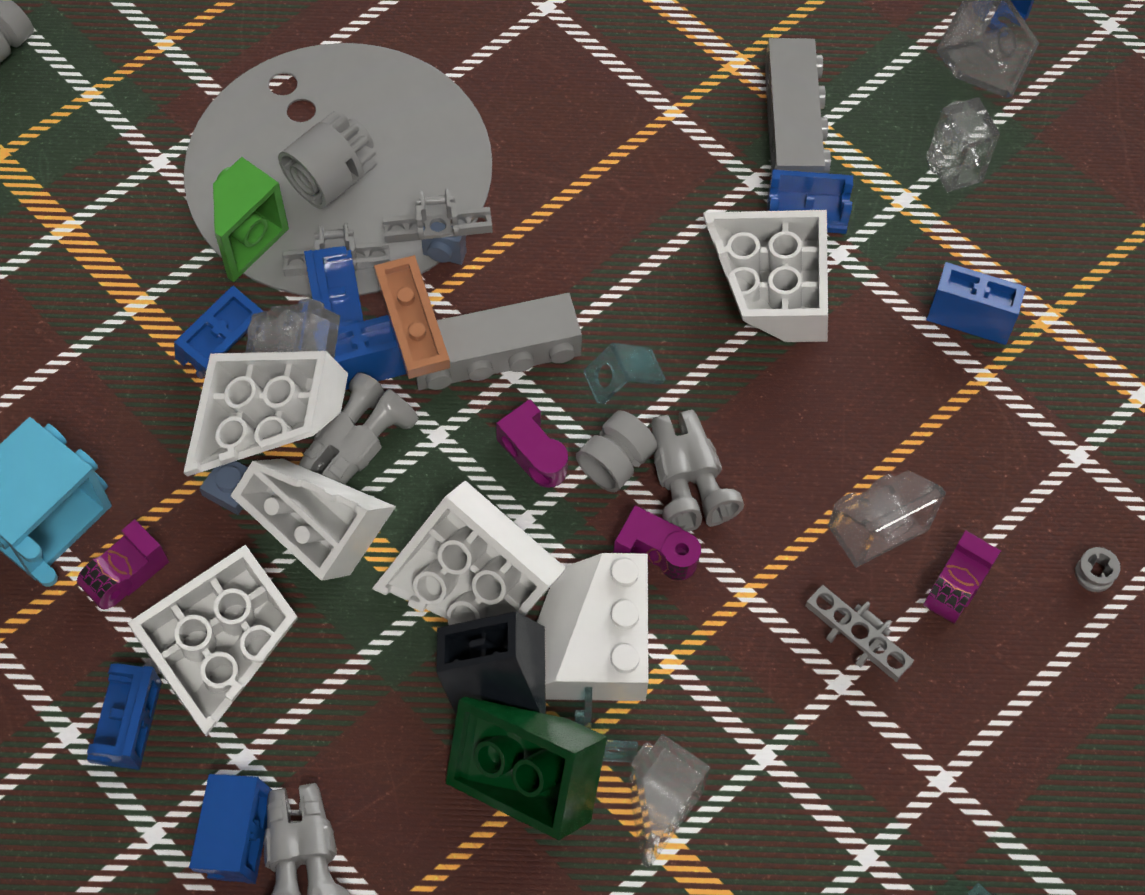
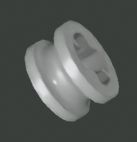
(1109, 574)

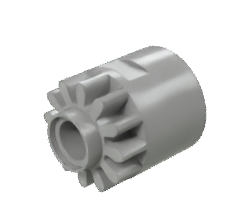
(328, 159)

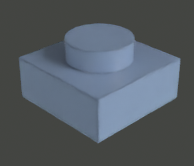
(445, 249)
(221, 484)

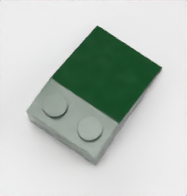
(527, 764)

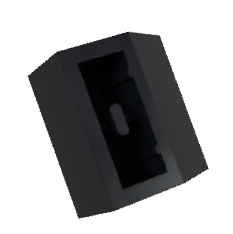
(494, 661)

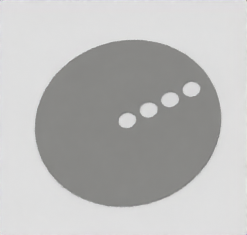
(421, 133)

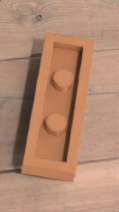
(412, 317)

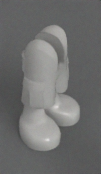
(344, 448)
(694, 460)
(299, 843)

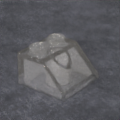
(988, 45)
(885, 515)
(663, 793)

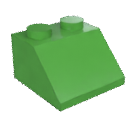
(246, 215)

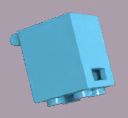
(45, 498)

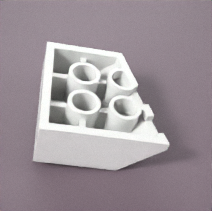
(776, 269)
(262, 404)
(470, 562)
(598, 629)
(215, 634)

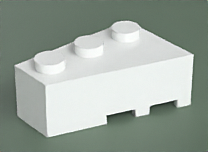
(312, 515)

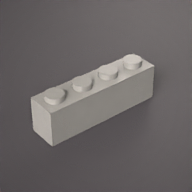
(796, 106)
(507, 340)

